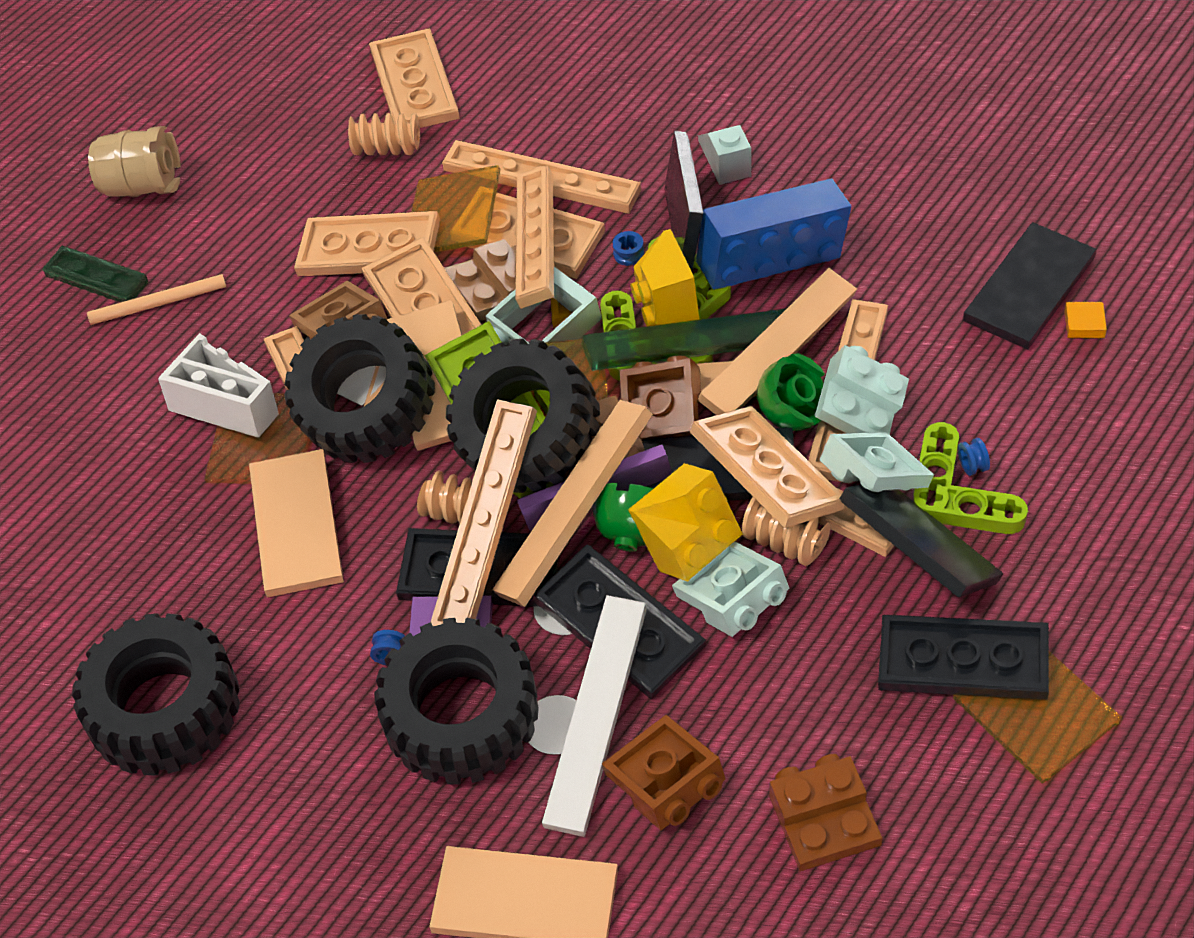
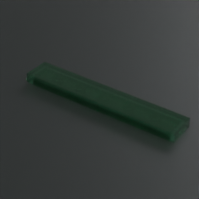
(675, 339)

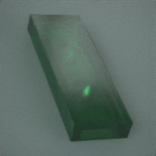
(95, 275)

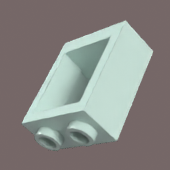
(567, 293)

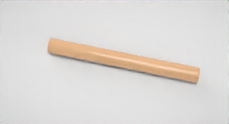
(156, 299)

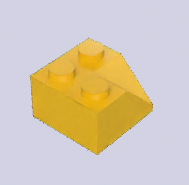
(665, 284)
(685, 521)

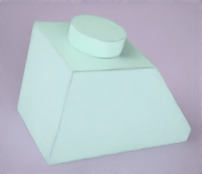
(727, 154)

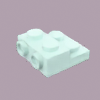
(860, 392)
(874, 461)
(734, 588)

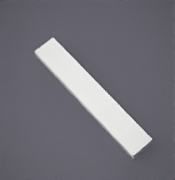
(594, 716)

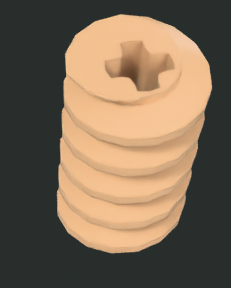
(384, 135)
(443, 499)
(797, 540)

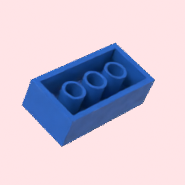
(772, 233)

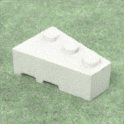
(218, 390)

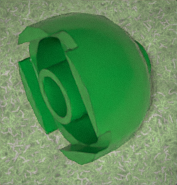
(791, 392)
(614, 519)

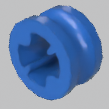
(625, 240)
(973, 456)
(383, 642)

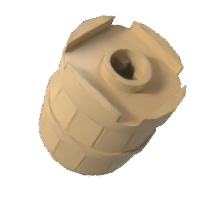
(134, 162)

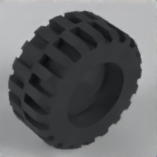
(335, 356)
(506, 375)
(141, 653)
(445, 654)

